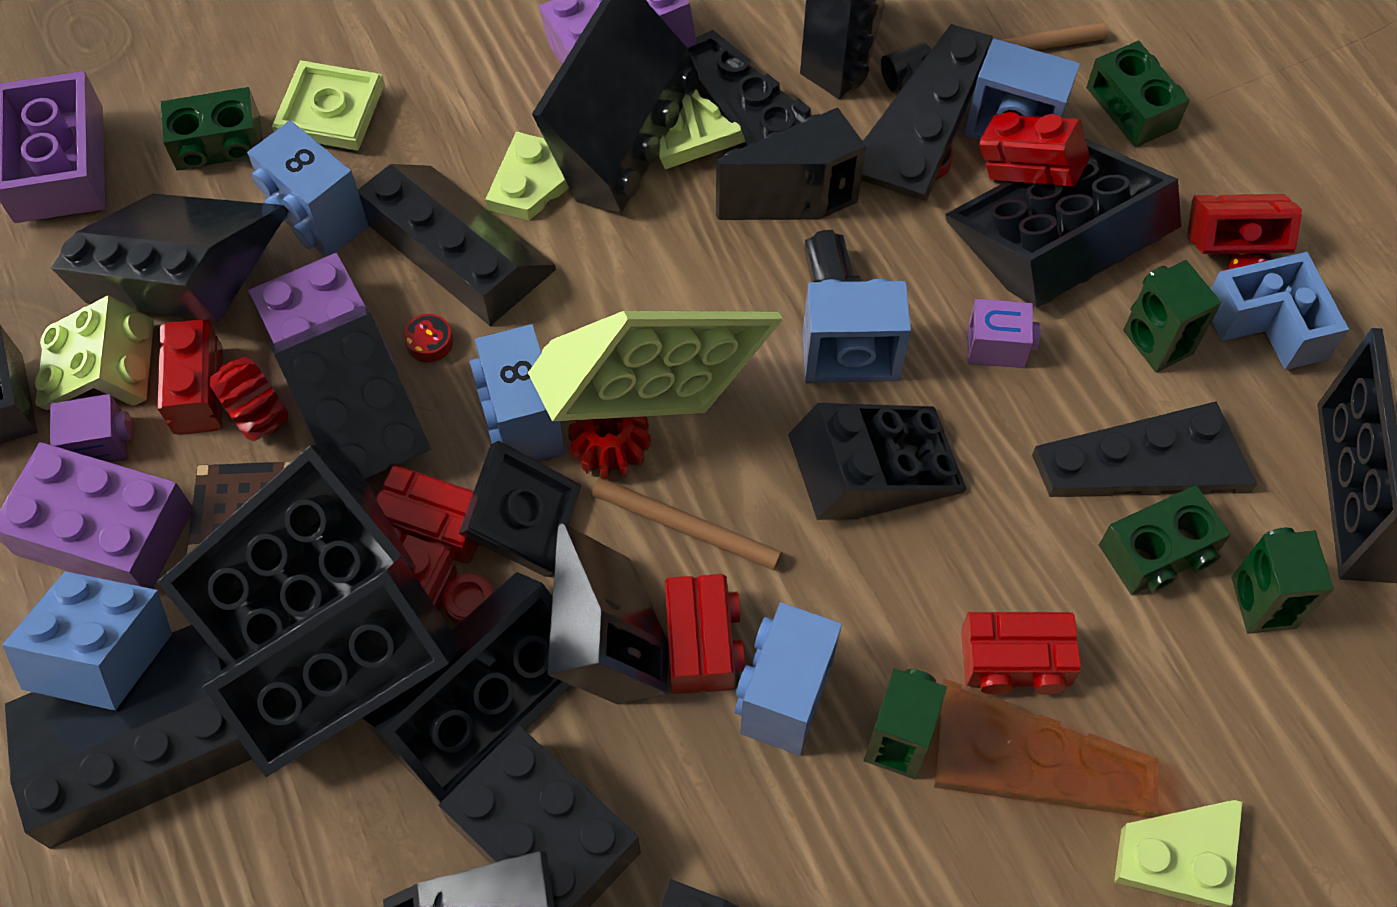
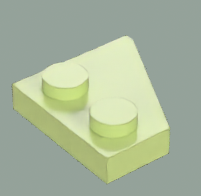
(698, 132)
(525, 179)

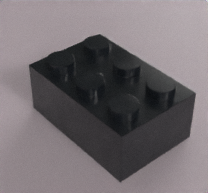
(351, 392)
(531, 803)

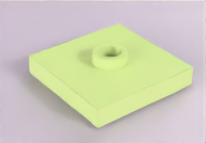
(331, 103)

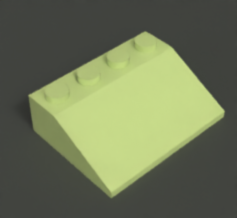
(648, 363)

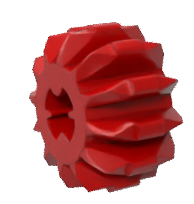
(249, 398)
(609, 443)

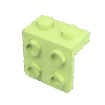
(99, 349)

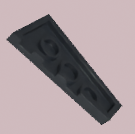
(742, 91)
(920, 123)
(1148, 457)

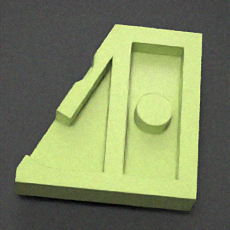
(1183, 854)

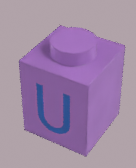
(1002, 333)
(91, 427)

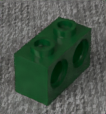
(1137, 93)
(210, 128)
(1171, 315)
(1158, 533)
(1281, 580)
(905, 722)

